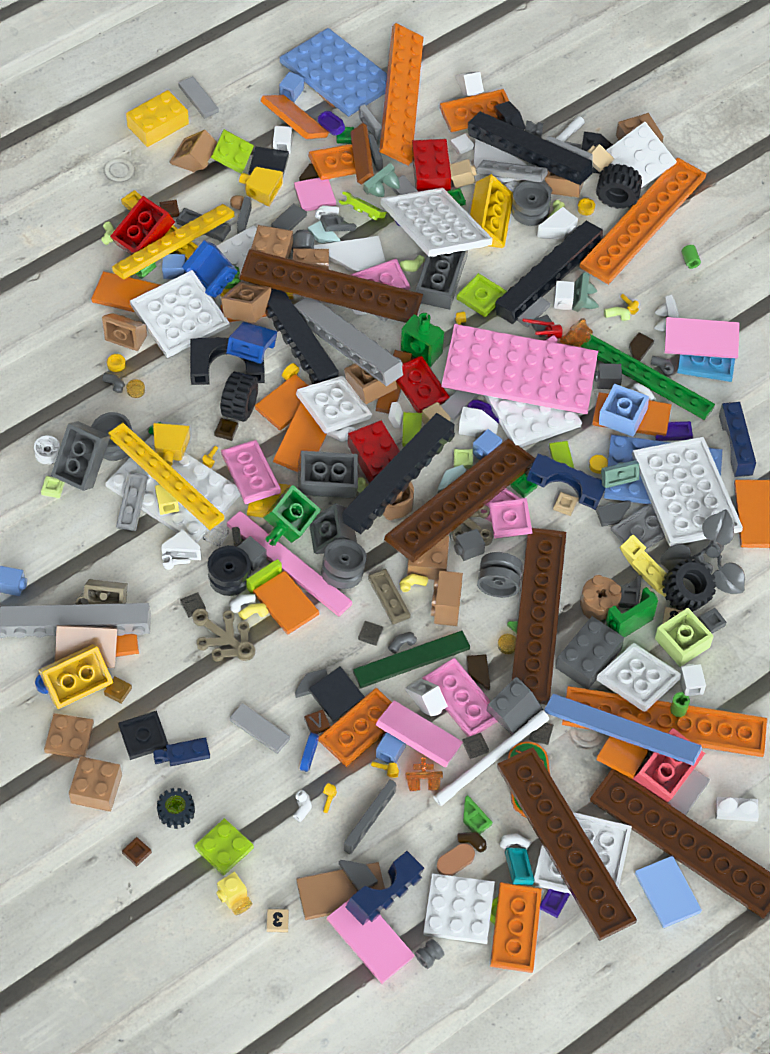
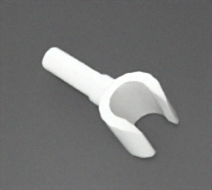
(169, 565)

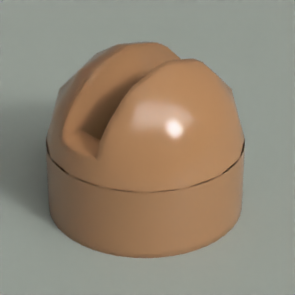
(236, 201)

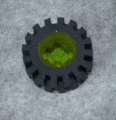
(174, 815)

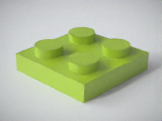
(232, 151)
(480, 295)
(224, 846)

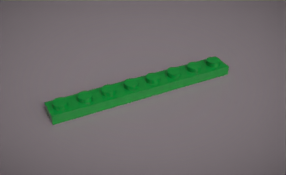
(651, 378)

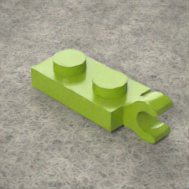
(361, 205)

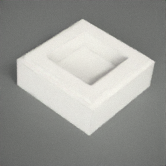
(462, 144)
(395, 415)

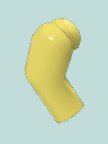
(408, 581)
(259, 608)

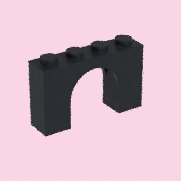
(203, 353)

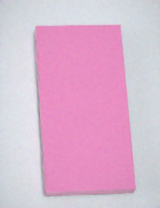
(701, 337)
(250, 471)
(463, 697)
(419, 733)
(373, 943)

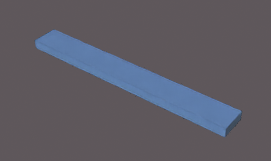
(623, 729)

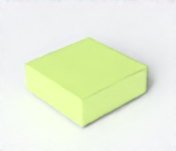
(463, 457)
(52, 487)

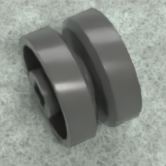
(531, 203)
(106, 423)
(343, 564)
(499, 574)

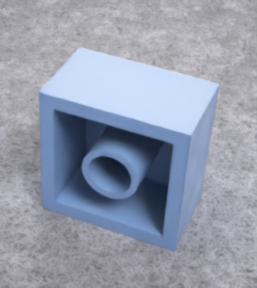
(623, 410)

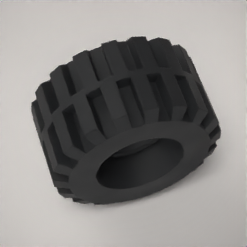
(619, 186)
(239, 396)
(700, 578)

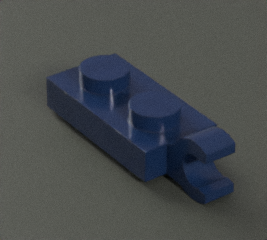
(183, 752)

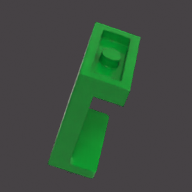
(635, 617)

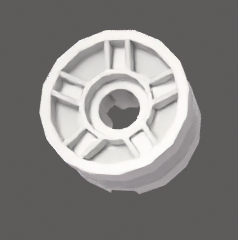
(49, 444)

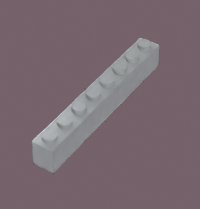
(350, 341)
(43, 620)

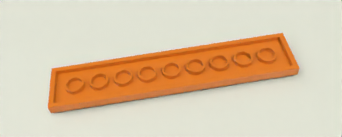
(401, 94)
(642, 221)
(700, 725)

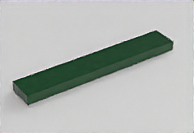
(411, 659)

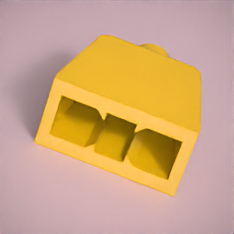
(262, 184)
(171, 441)

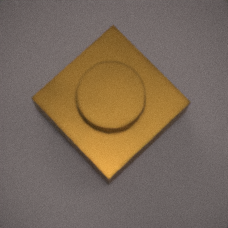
(118, 690)

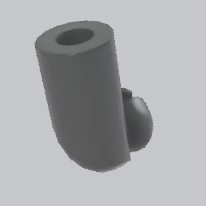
(116, 380)
(400, 640)

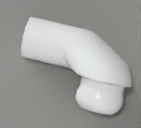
(326, 210)
(304, 805)

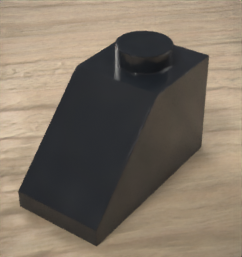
(510, 114)

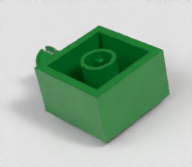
(422, 338)
(290, 515)

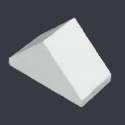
(182, 547)

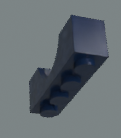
(742, 453)
(548, 470)
(368, 901)

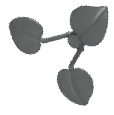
(720, 531)

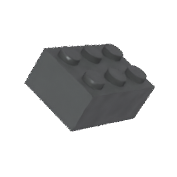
(80, 455)
(328, 474)
(589, 652)

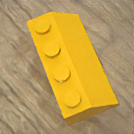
(492, 208)

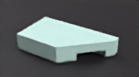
(320, 235)
(450, 476)

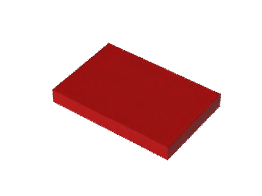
(421, 385)

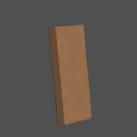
(330, 890)

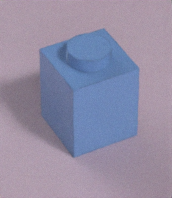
(291, 86)
(173, 265)
(485, 444)
(12, 581)
(390, 749)

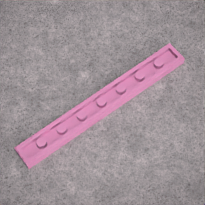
(294, 567)

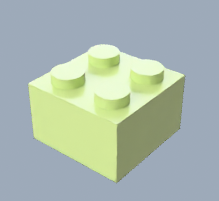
(684, 637)

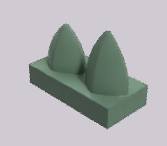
(386, 175)
(581, 290)
(620, 473)

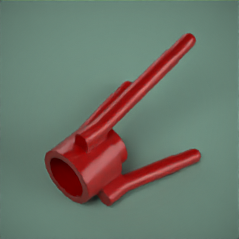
(549, 331)

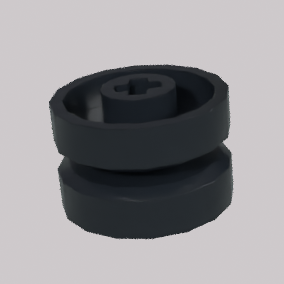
(229, 570)

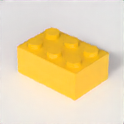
(157, 118)
(75, 676)

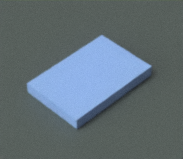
(668, 891)

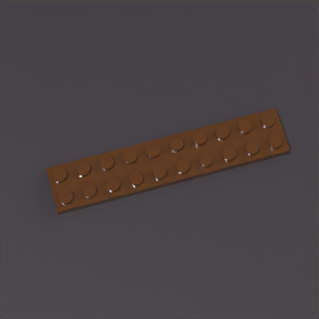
(330, 286)
(459, 500)
(539, 611)
(685, 841)
(566, 844)

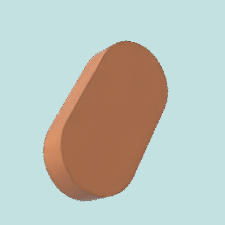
(455, 860)

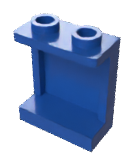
(211, 268)
(251, 342)

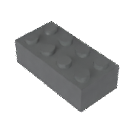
(441, 278)

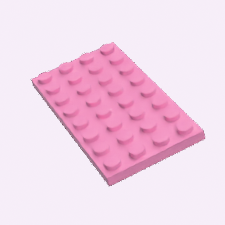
(520, 369)

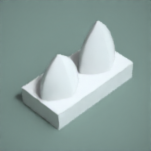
(667, 309)
(737, 809)

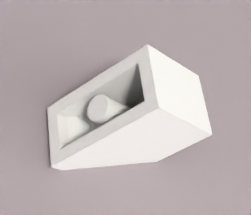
(470, 83)
(558, 225)
(476, 422)
(427, 697)

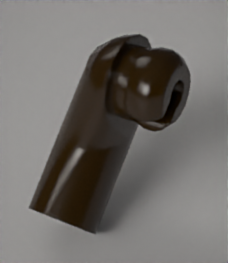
(474, 839)

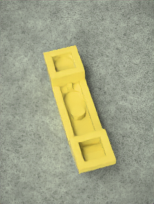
(643, 563)

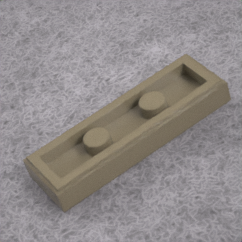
(389, 596)

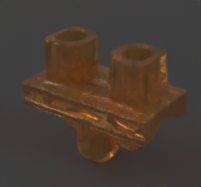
(578, 334)
(413, 778)

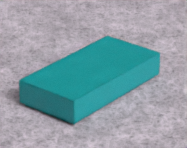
(519, 866)

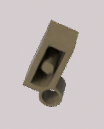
(104, 592)

